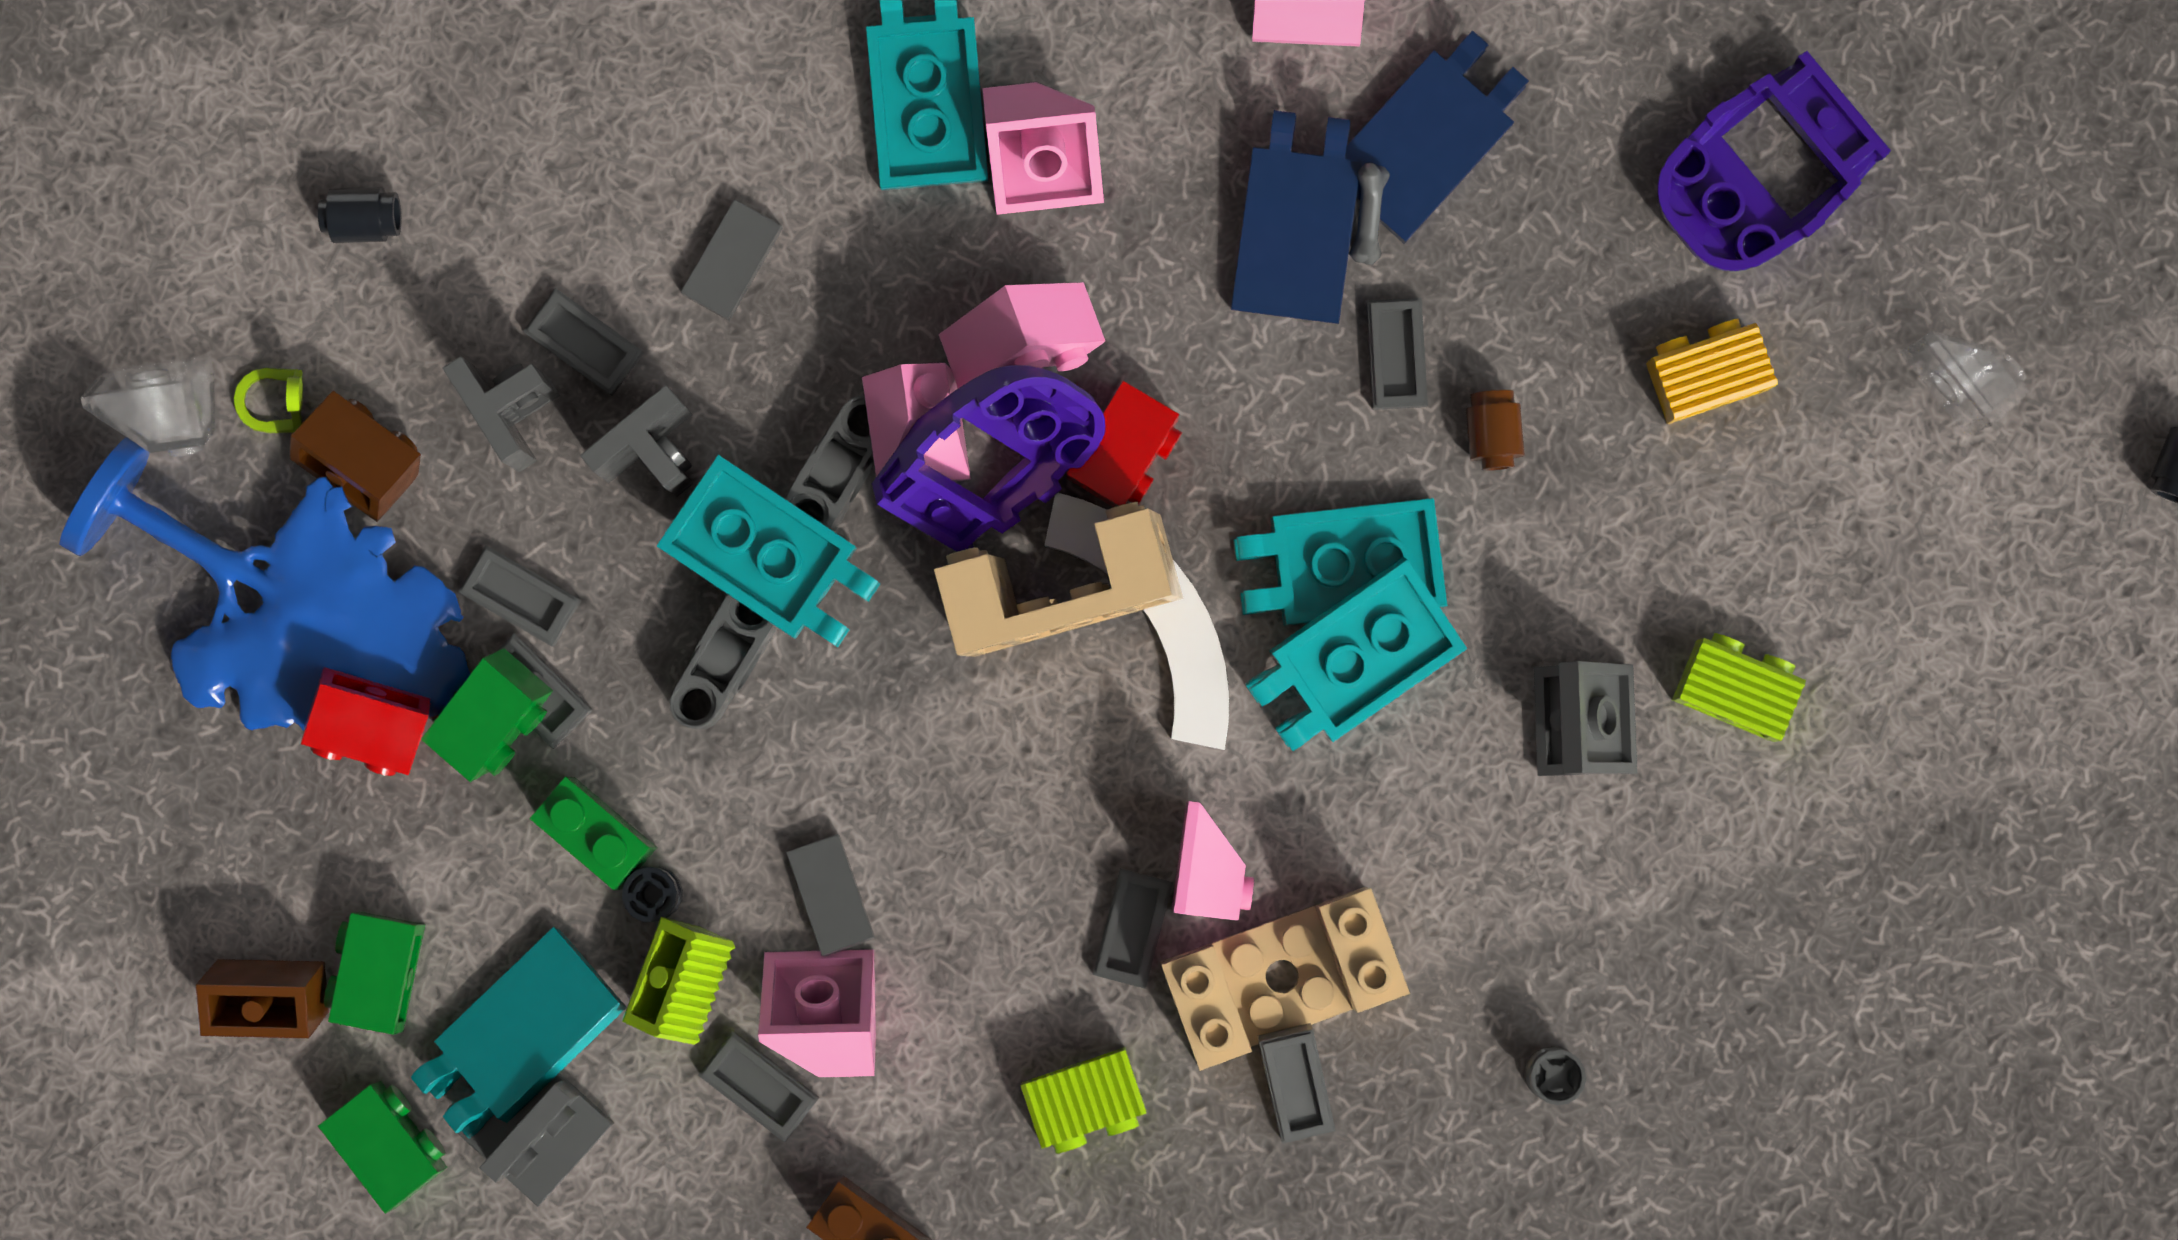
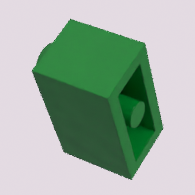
(488, 716)
(593, 832)
(374, 972)
(384, 1145)

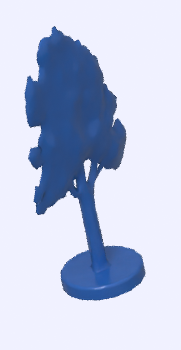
(320, 606)

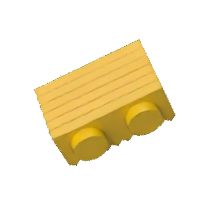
(1712, 371)

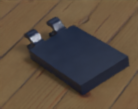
(1434, 134)
(1297, 226)

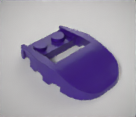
(1719, 202)
(1023, 408)

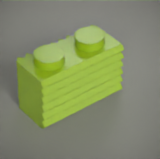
(1740, 688)
(678, 981)
(1084, 1100)

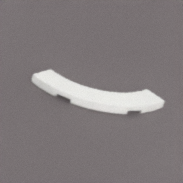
(1182, 626)

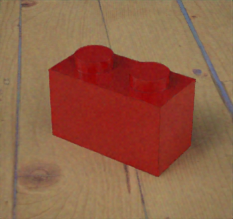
(1133, 437)
(365, 723)

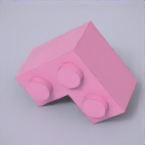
(1024, 327)

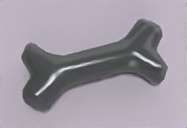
(1366, 244)

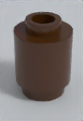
(1495, 429)

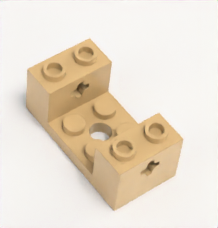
(984, 607)
(1340, 965)

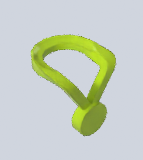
(294, 399)

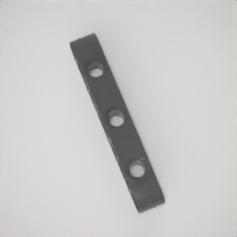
(729, 645)

